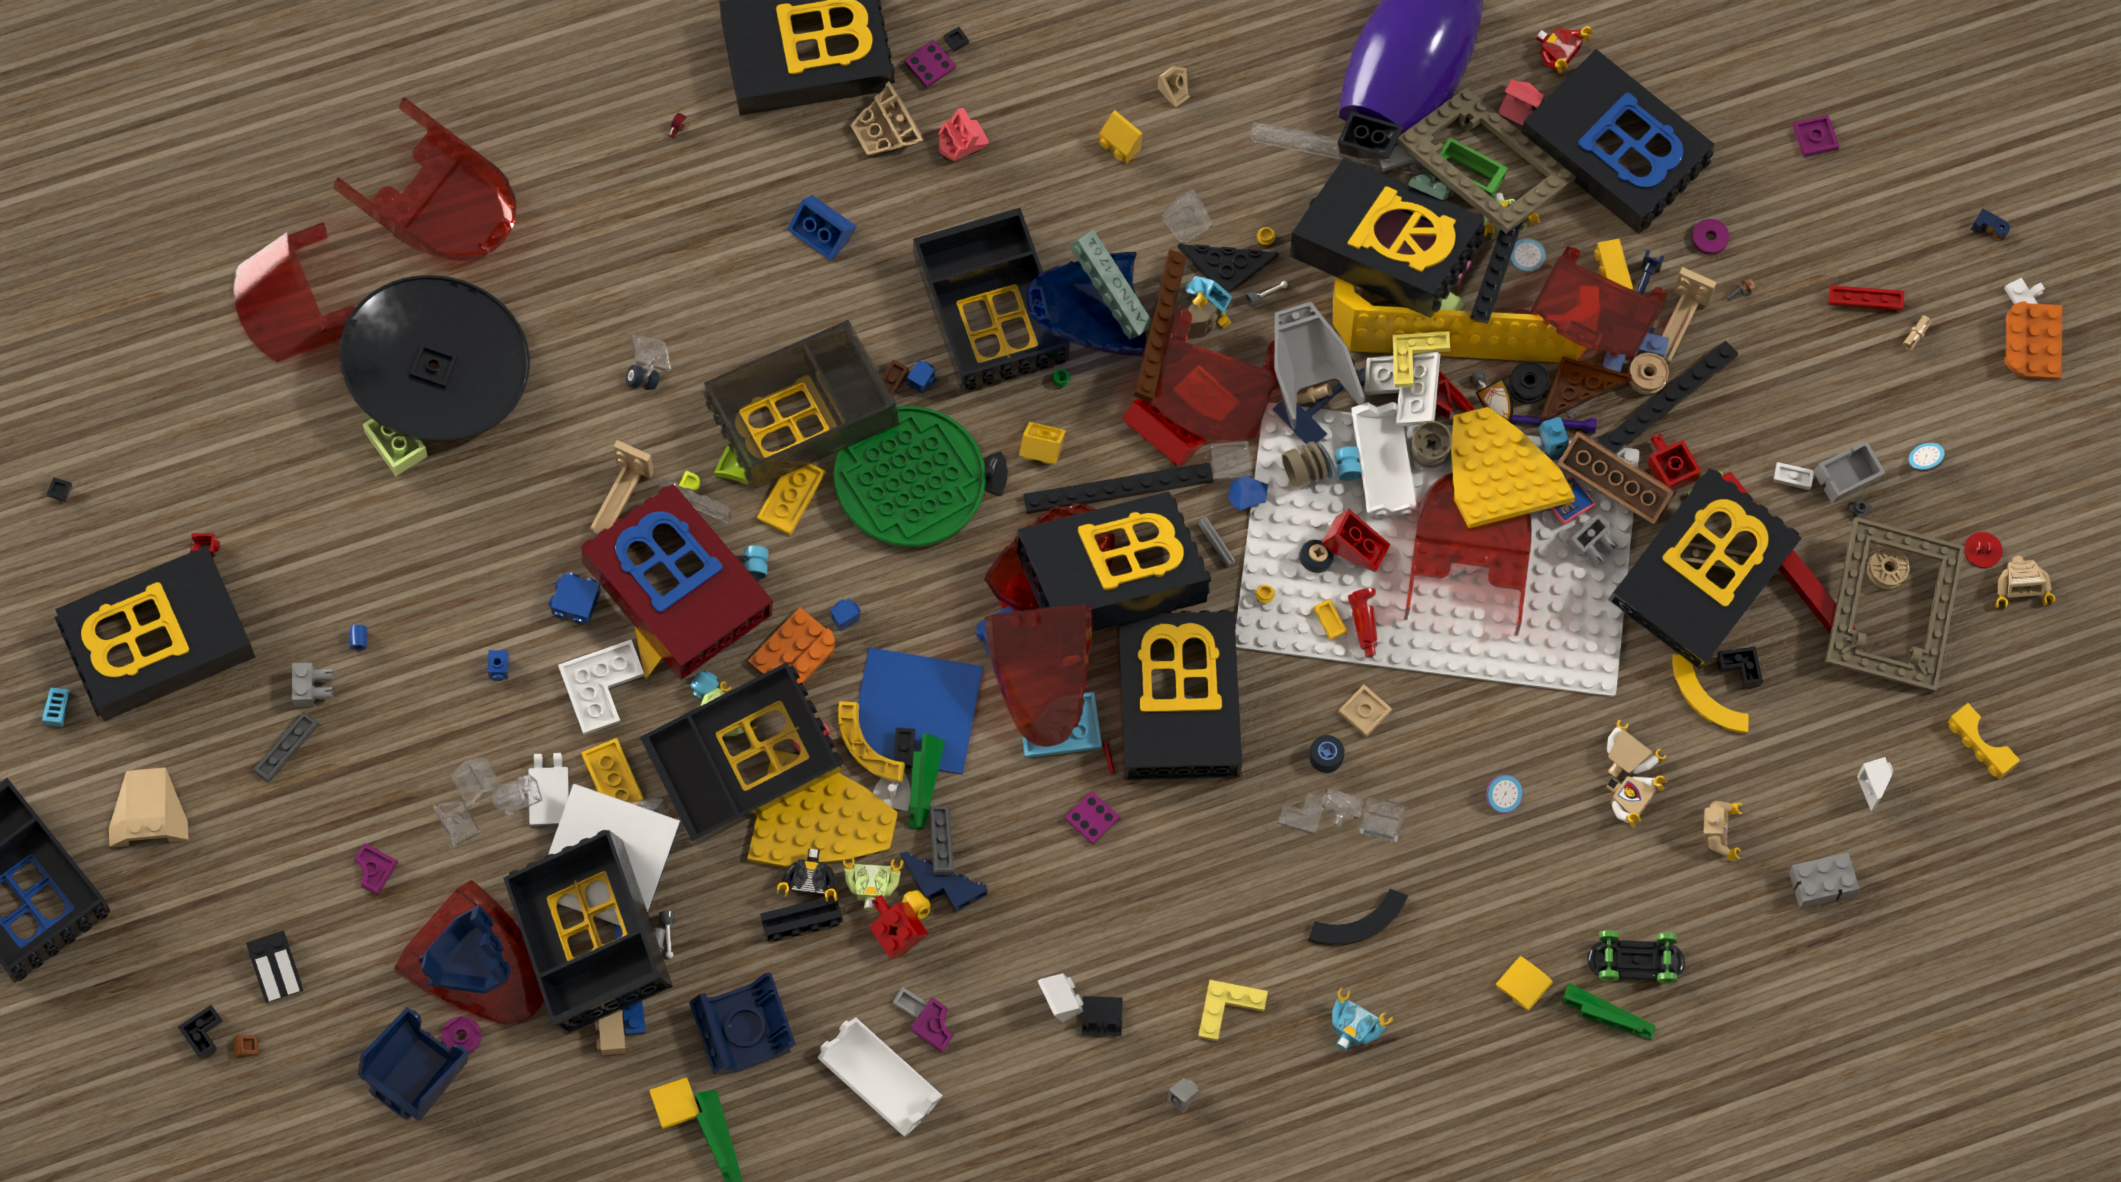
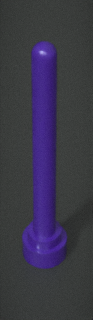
(1587, 425)

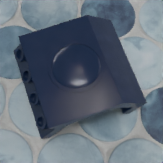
(743, 1026)

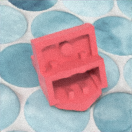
(1520, 101)
(961, 136)

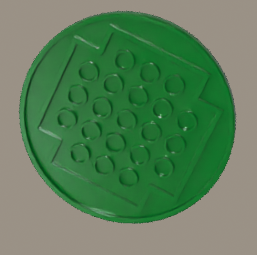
(912, 480)

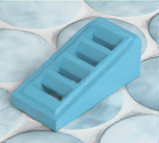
(56, 721)

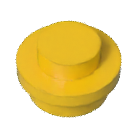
(1266, 236)
(1265, 594)

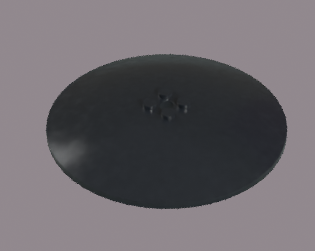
(441, 322)

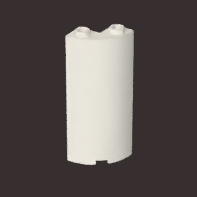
(1384, 461)
(879, 1076)

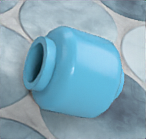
(704, 683)

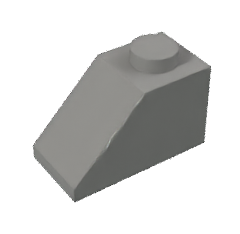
(1183, 1094)

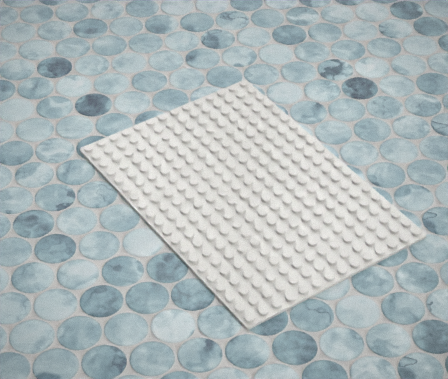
(1454, 622)

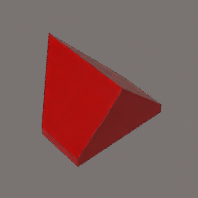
(1443, 399)

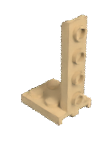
(1693, 290)
(634, 464)

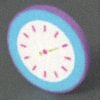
(1504, 793)

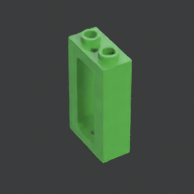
(1477, 162)

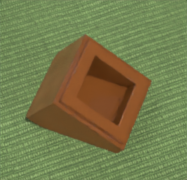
(245, 1045)

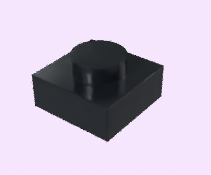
(956, 39)
(59, 489)

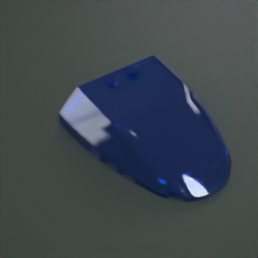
(1074, 311)

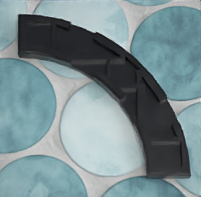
(1362, 929)

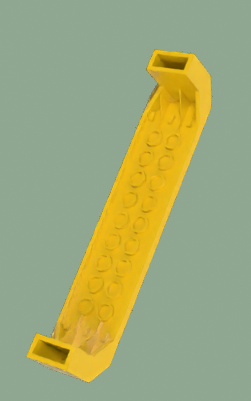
(1504, 337)

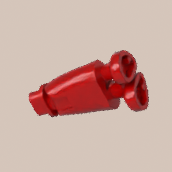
(1364, 620)

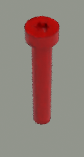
(1110, 764)

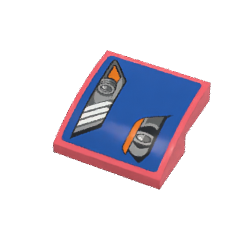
(1569, 512)

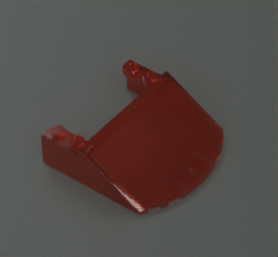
(278, 302)
(1596, 309)
(1209, 390)

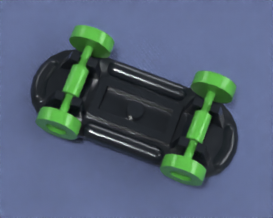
(1639, 960)

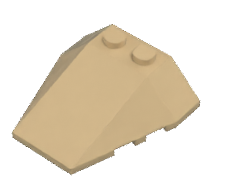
(147, 809)

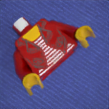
(1561, 46)

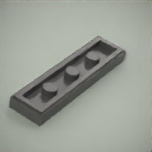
(286, 747)
(941, 840)

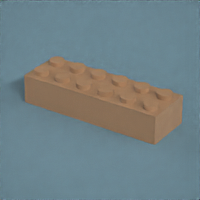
(1617, 477)

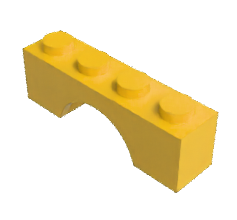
(1997, 759)

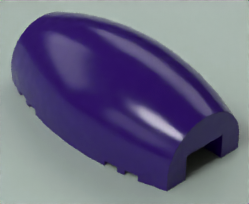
(1410, 59)

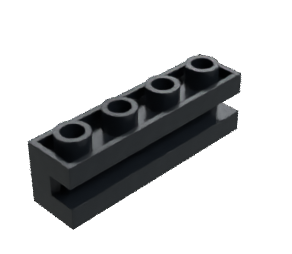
(801, 918)

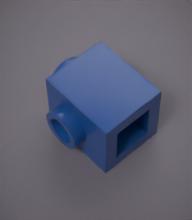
(921, 376)
(845, 613)
(498, 664)

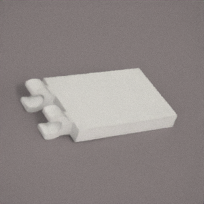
(554, 791)

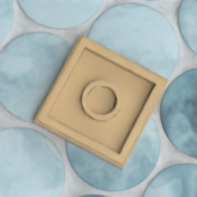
(1365, 711)

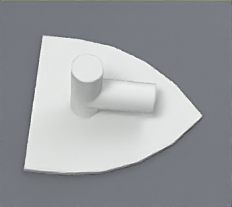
(894, 793)

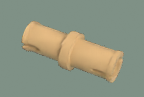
(1917, 333)
(1313, 394)

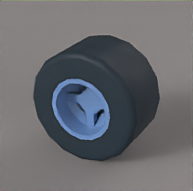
(1327, 746)

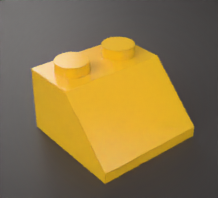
(1120, 137)
(1042, 443)

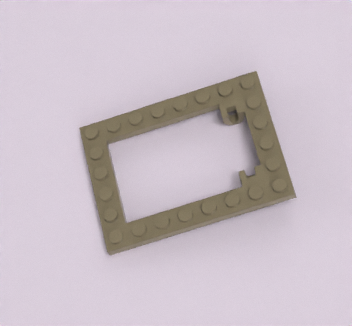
(1419, 144)
(1925, 664)

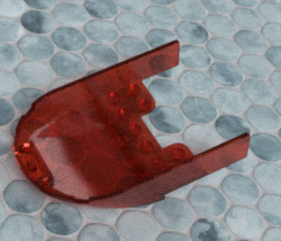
(453, 206)
(1445, 538)

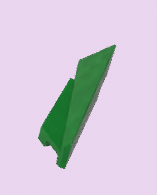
(924, 778)
(1605, 1013)
(716, 1132)

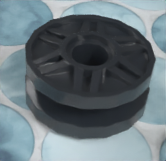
(1528, 393)

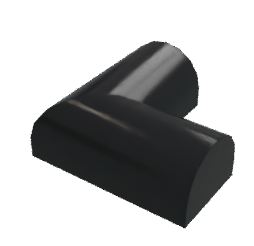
(1745, 660)
(196, 1031)

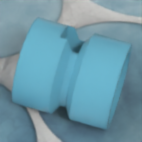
(1347, 463)
(755, 561)

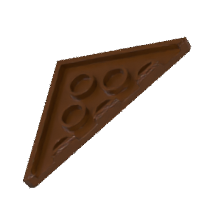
(1578, 383)

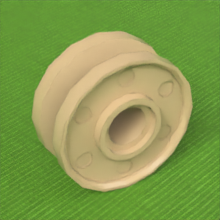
(1648, 384)
(1880, 576)

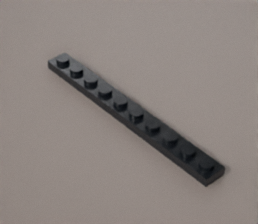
(1669, 398)
(1119, 487)

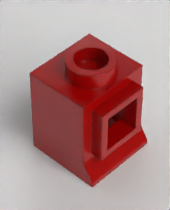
(205, 539)

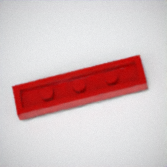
(1866, 298)

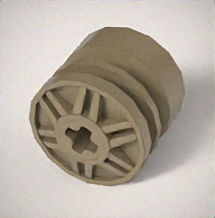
(1431, 434)
(1304, 465)

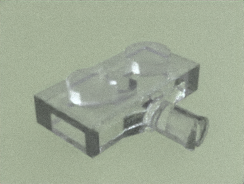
(1342, 805)

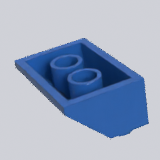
(821, 227)

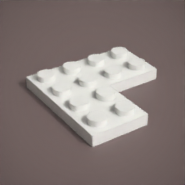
(1415, 403)
(590, 679)

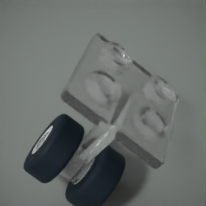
(650, 354)

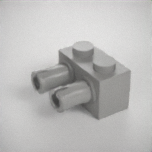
(1592, 531)
(303, 686)

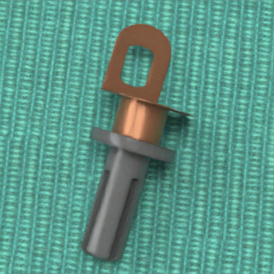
(1741, 290)

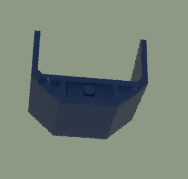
(410, 1066)

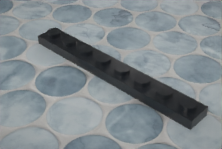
(1494, 275)

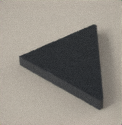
(1227, 265)

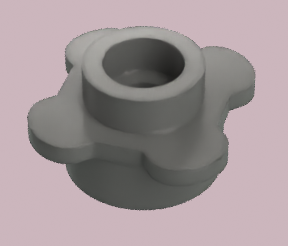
(1860, 513)

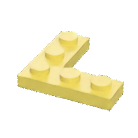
(1408, 344)
(1229, 994)

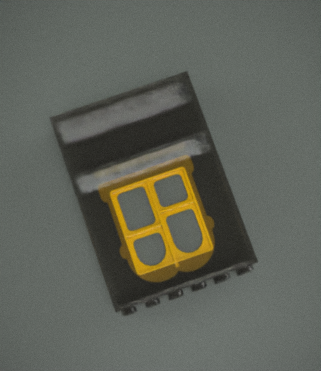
(836, 380)

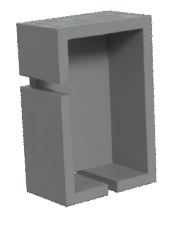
(1848, 475)
(1823, 879)

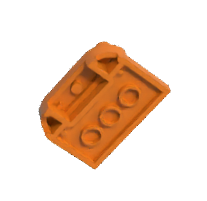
(2034, 340)
(799, 643)

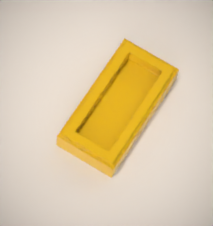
(1330, 619)

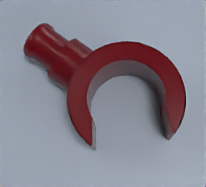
(677, 124)

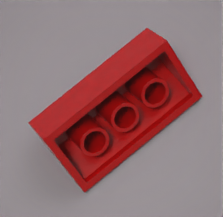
(1162, 432)

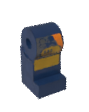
(1992, 225)

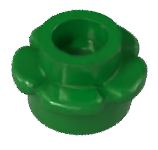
(1061, 373)

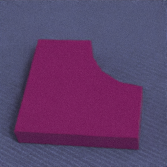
(376, 868)
(931, 1025)

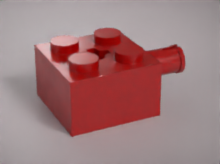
(1673, 463)
(897, 927)

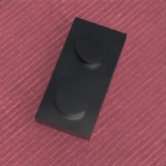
(904, 746)

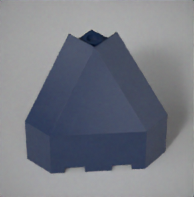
(466, 955)

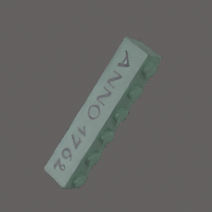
(1111, 284)

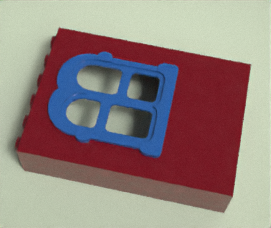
(703, 610)

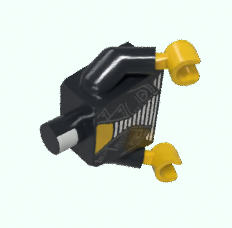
(810, 877)

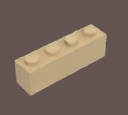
(1697, 554)
(611, 1034)

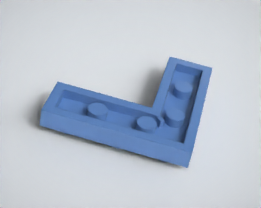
(1653, 344)

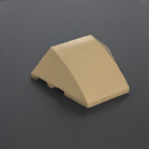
(886, 124)

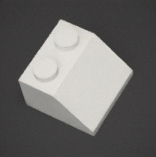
(1874, 779)
(1061, 996)

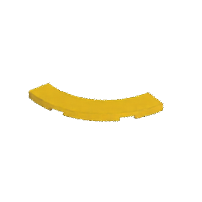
(1702, 702)
(858, 747)

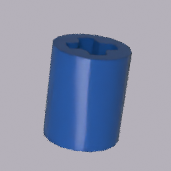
(358, 637)

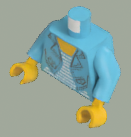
(1207, 290)
(1355, 1023)

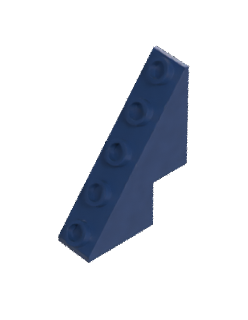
(956, 888)

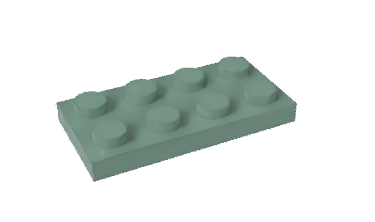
(1428, 184)

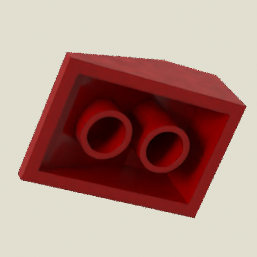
(1356, 541)

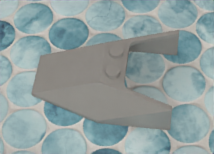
(1309, 355)

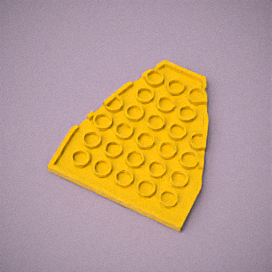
(1501, 470)
(828, 817)

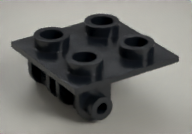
(1102, 1016)

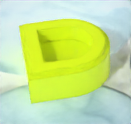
(690, 481)

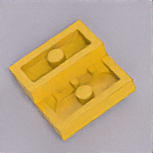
(1524, 983)
(674, 1103)

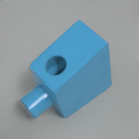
(1553, 435)

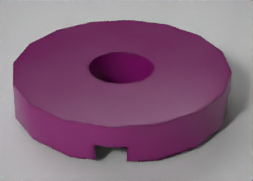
(1713, 227)
(462, 1024)

